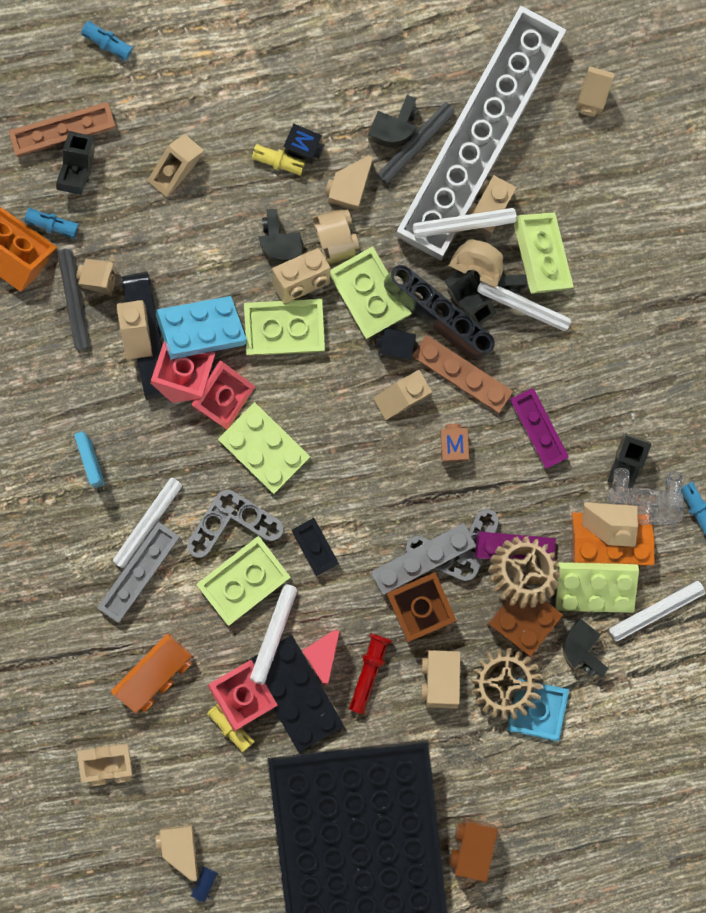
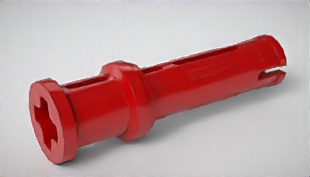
(372, 662)

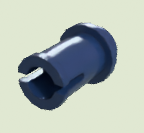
(204, 884)

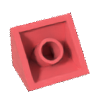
(182, 377)
(223, 395)
(321, 655)
(240, 697)

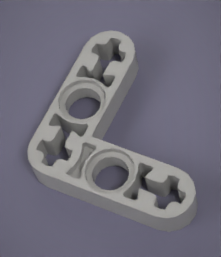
(225, 516)
(467, 556)

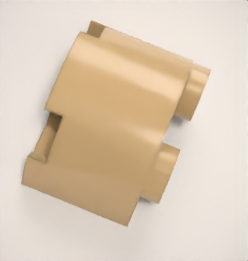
(335, 236)
(479, 257)
(105, 763)

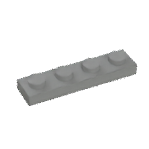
(423, 558)
(138, 572)

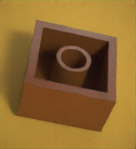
(421, 607)
(525, 626)
(474, 849)

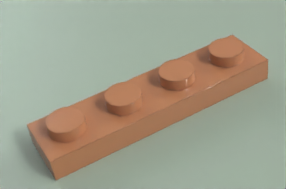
(56, 129)
(462, 374)

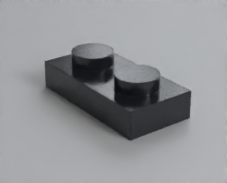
(315, 546)

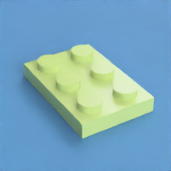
(543, 253)
(363, 291)
(284, 327)
(264, 448)
(243, 580)
(597, 587)

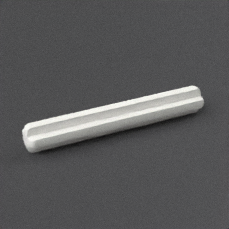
(464, 223)
(525, 306)
(147, 523)
(657, 611)
(273, 634)

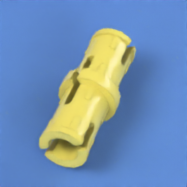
(278, 159)
(239, 737)

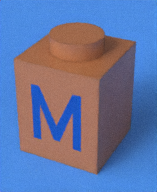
(454, 443)

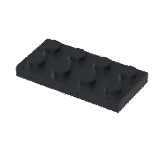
(300, 697)

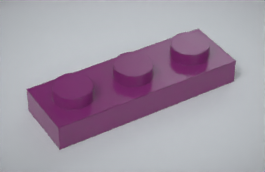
(539, 428)
(488, 542)

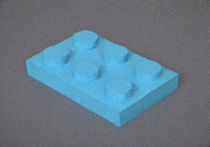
(200, 327)

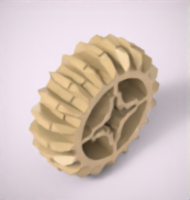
(545, 577)
(506, 696)

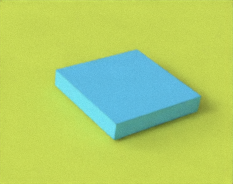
(89, 459)
(546, 717)

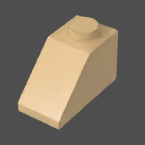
(594, 91)
(175, 164)
(349, 184)
(97, 276)
(134, 329)
(402, 395)
(612, 523)
(179, 849)

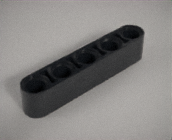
(138, 288)
(451, 313)

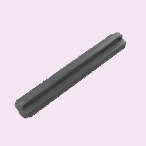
(418, 140)
(73, 299)

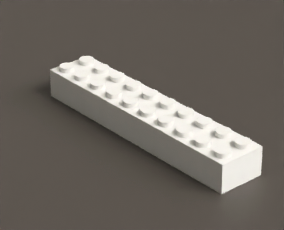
(483, 128)

